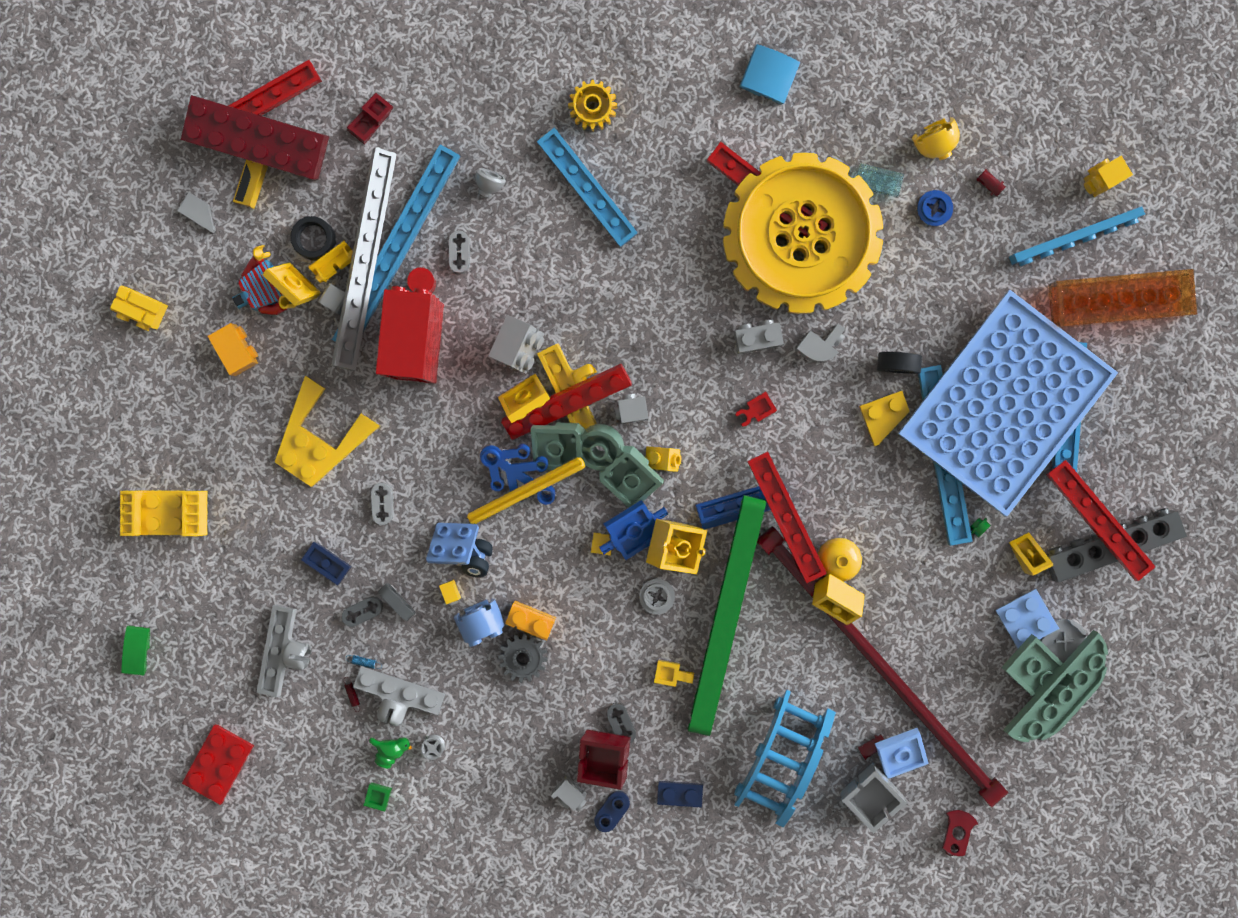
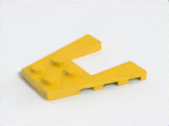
(307, 454)

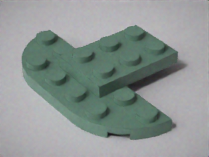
(1055, 686)

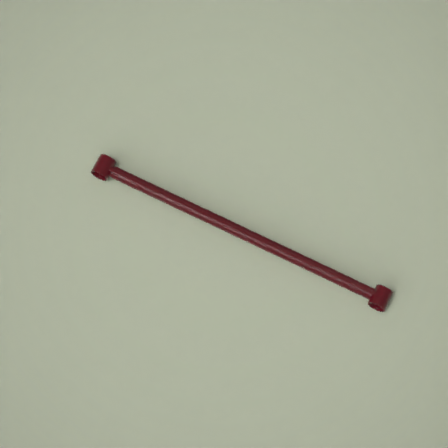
(990, 789)

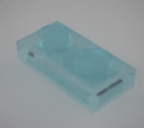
(881, 180)

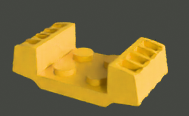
(163, 512)

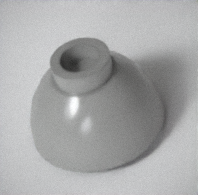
(488, 181)

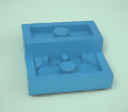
(769, 74)

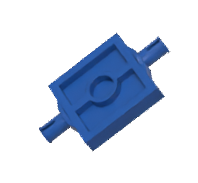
(631, 530)

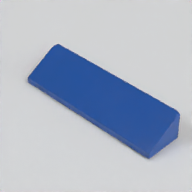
(727, 511)

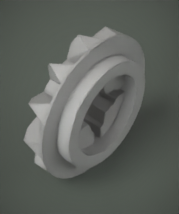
(660, 606)

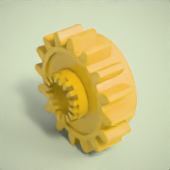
(587, 94)

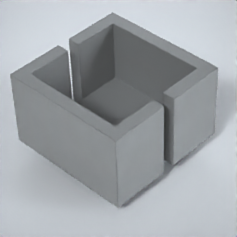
(516, 344)
(870, 797)

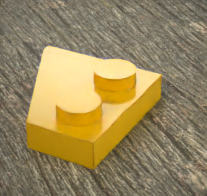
(884, 415)

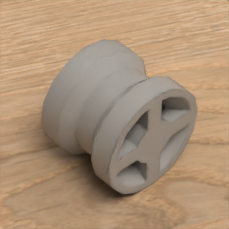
(430, 750)

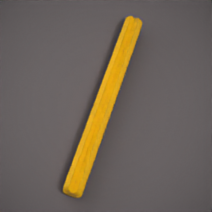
(526, 490)

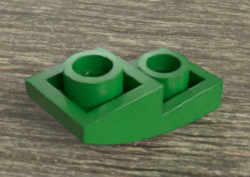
(135, 650)

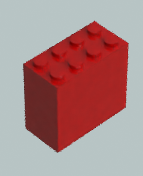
(410, 335)

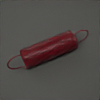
(351, 694)

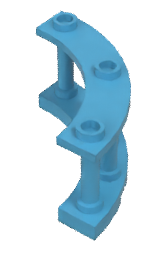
(804, 770)

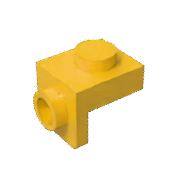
(663, 458)

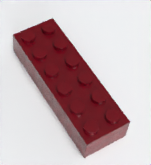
(254, 137)

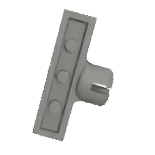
(281, 651)
(397, 695)

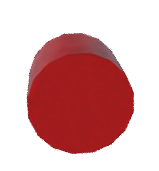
(422, 279)

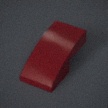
(370, 119)

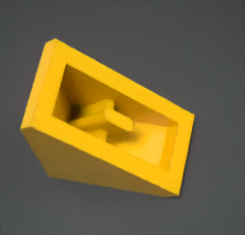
(1030, 555)

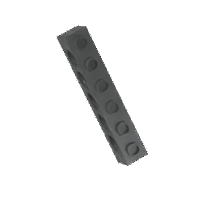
(1169, 530)

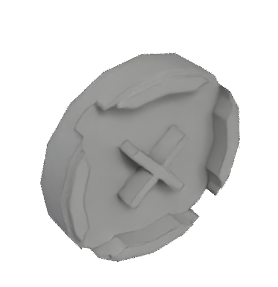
(1065, 639)

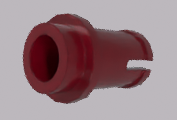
(991, 183)
(869, 747)

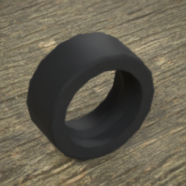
(300, 226)
(899, 362)

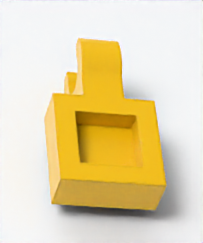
(669, 673)

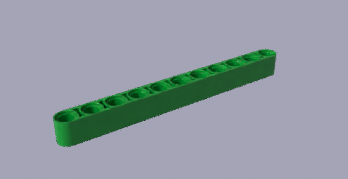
(726, 615)

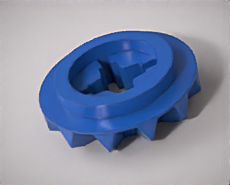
(945, 205)

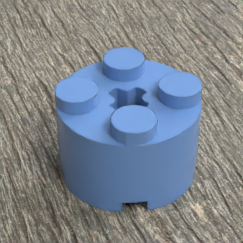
(480, 621)

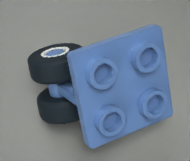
(458, 545)

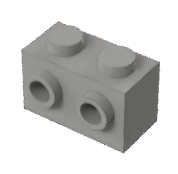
(759, 337)
(631, 409)

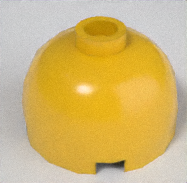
(938, 139)
(840, 558)

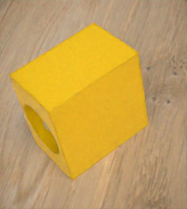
(598, 540)
(450, 591)

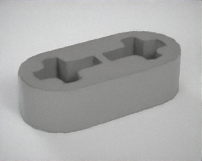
(453, 252)
(376, 503)

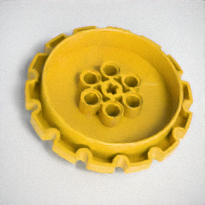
(831, 197)

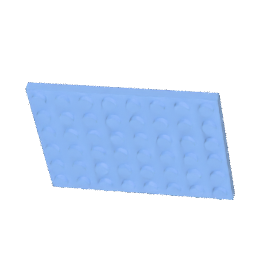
(1007, 403)

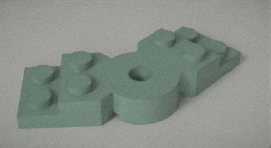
(620, 466)

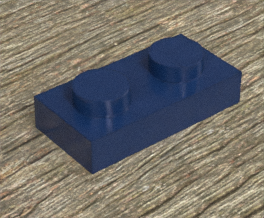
(326, 563)
(680, 794)

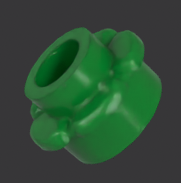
(979, 527)

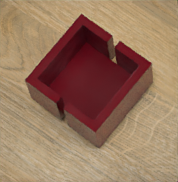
(606, 761)

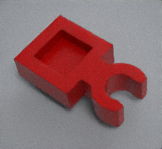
(759, 408)

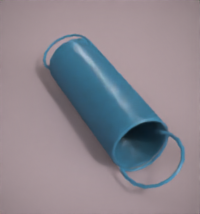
(361, 661)

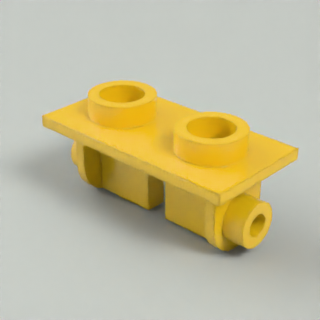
(336, 258)

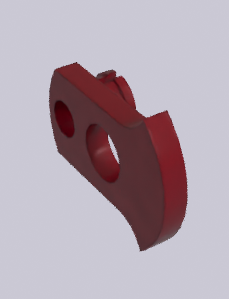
(966, 822)

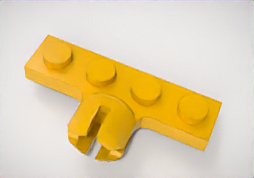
(563, 377)

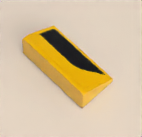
(250, 184)

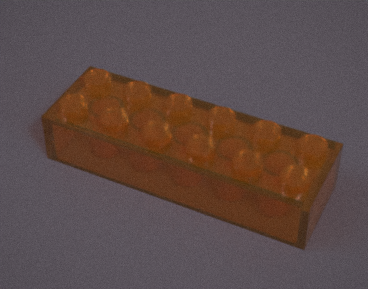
(1123, 298)

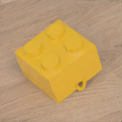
(676, 546)

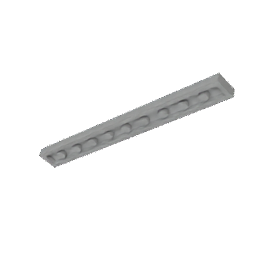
(363, 259)

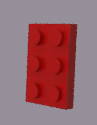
(218, 764)

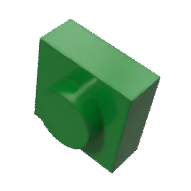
(377, 796)

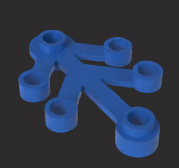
(514, 471)

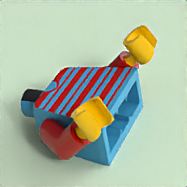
(257, 289)

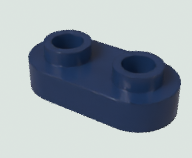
(611, 811)

